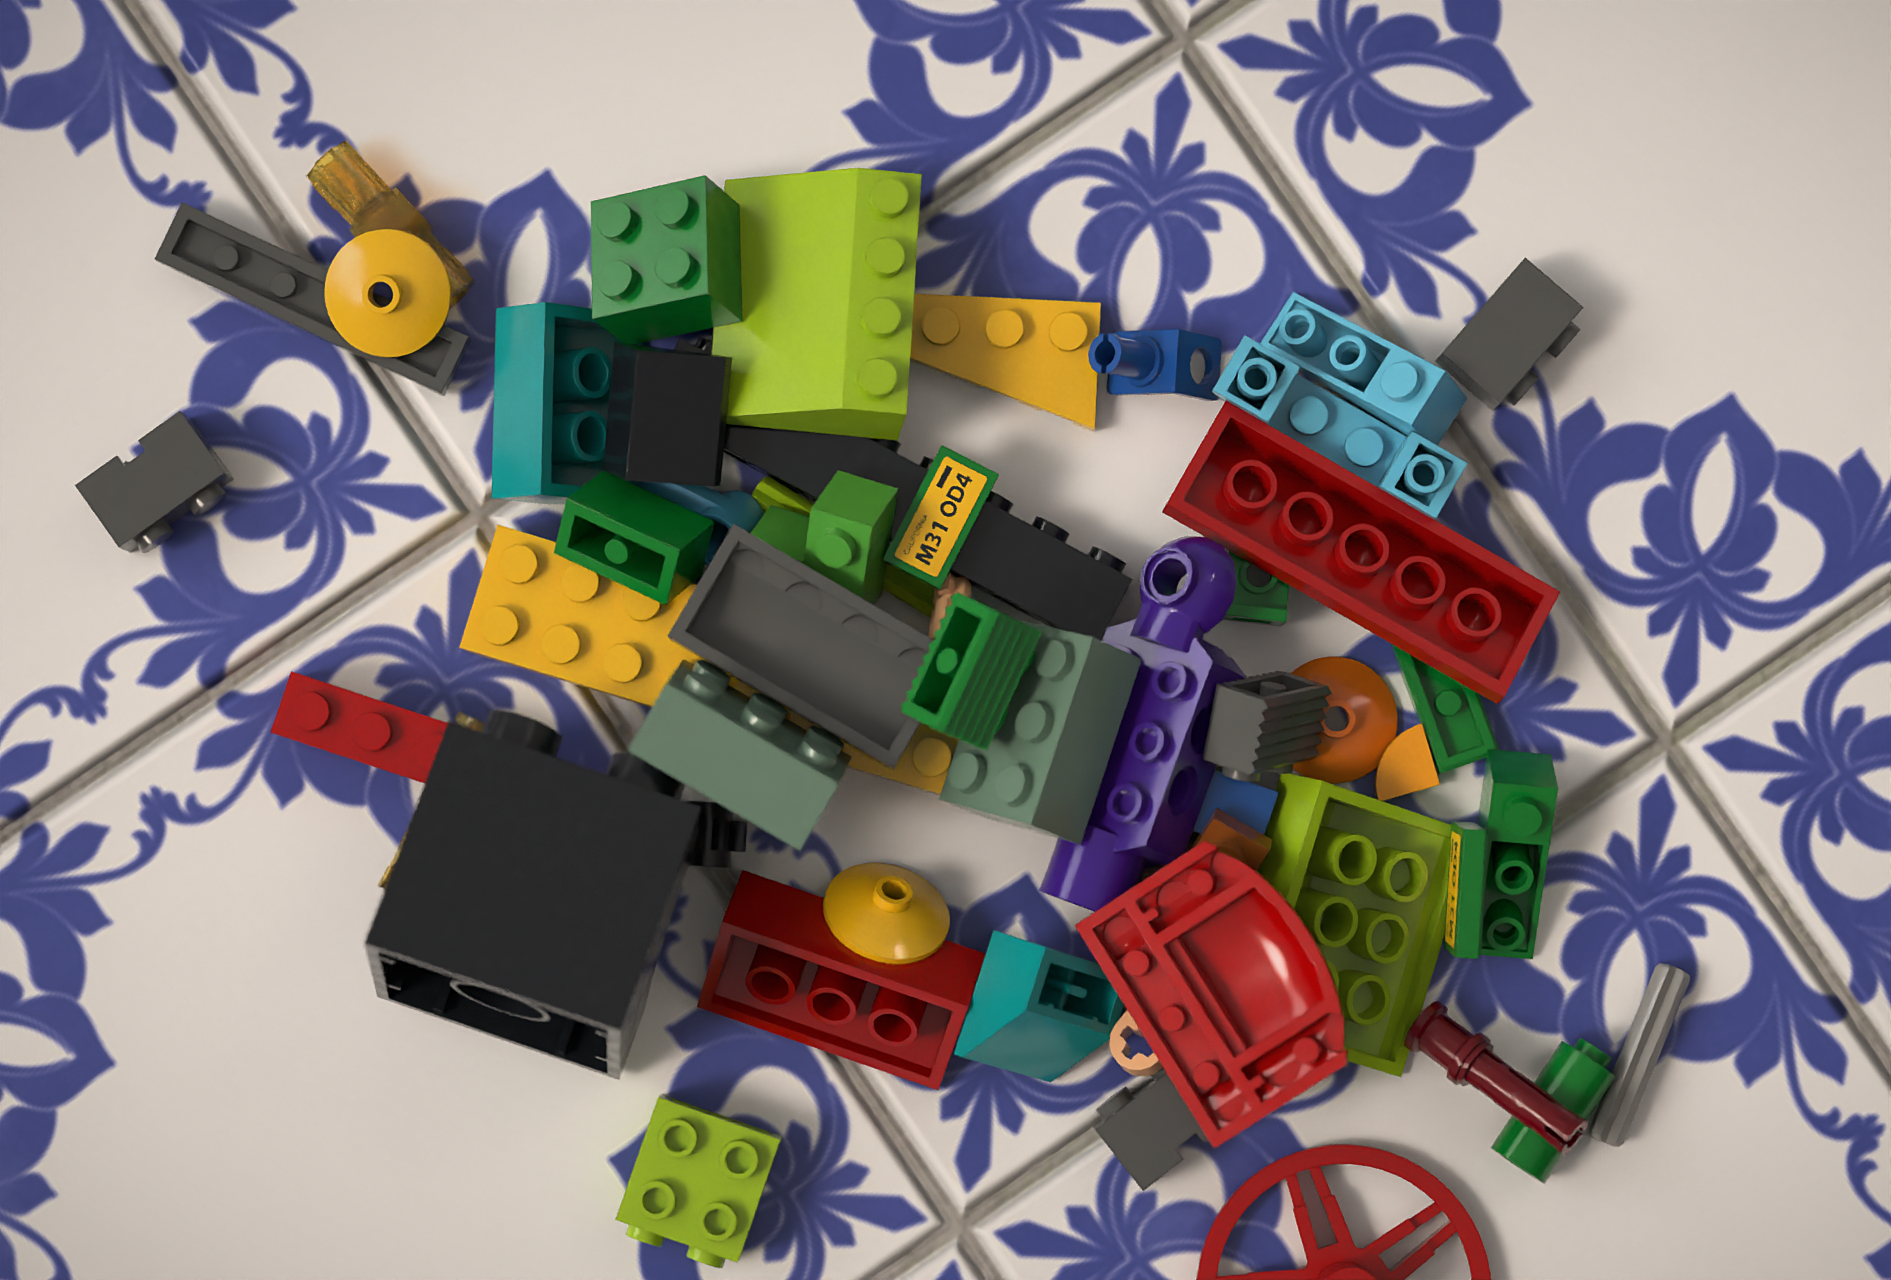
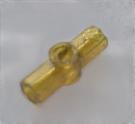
(371, 205)

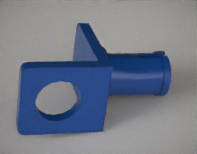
(1156, 362)

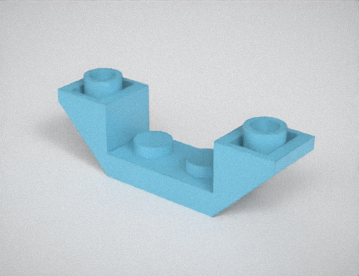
(1397, 464)

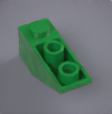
(1519, 817)

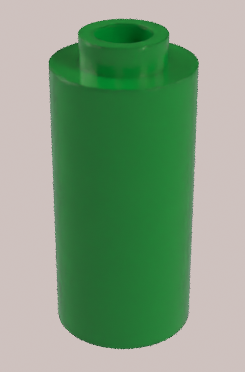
(1575, 1079)

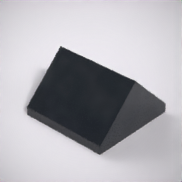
(667, 415)

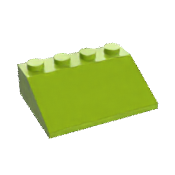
(824, 301)
(1373, 898)

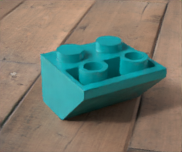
(1037, 1009)

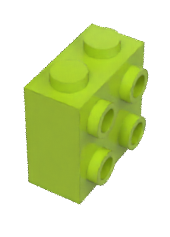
(697, 1181)

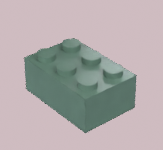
(1054, 740)
(741, 752)

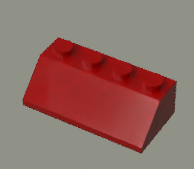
(795, 979)

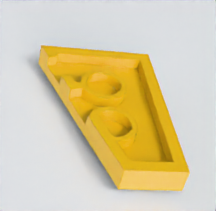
(1014, 348)

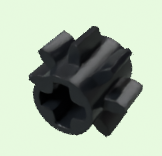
(717, 836)

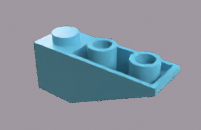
(1366, 369)

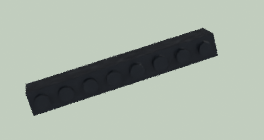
(1002, 554)

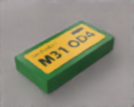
(940, 517)
(1466, 889)

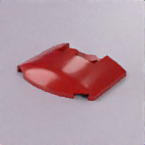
(1222, 987)

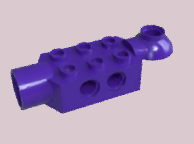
(1157, 760)

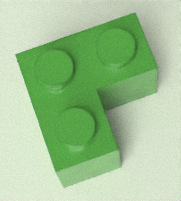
(842, 536)

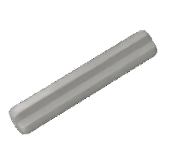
(1639, 1054)

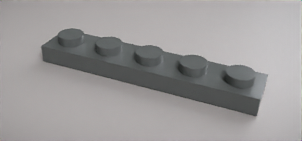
(289, 291)

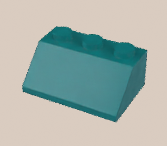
(549, 401)

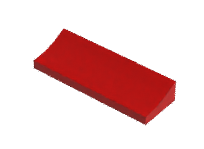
(1361, 552)

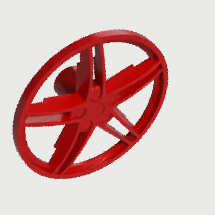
(1343, 1259)

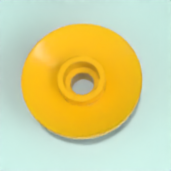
(418, 285)
(886, 913)

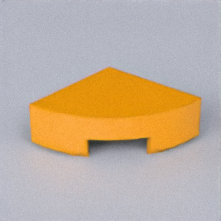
(1405, 766)

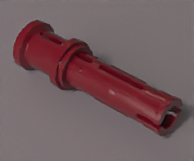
(1472, 1062)

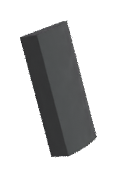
(805, 644)

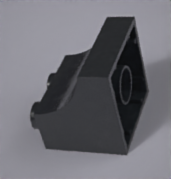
(533, 892)

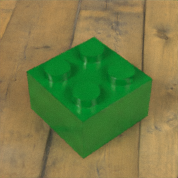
(666, 261)

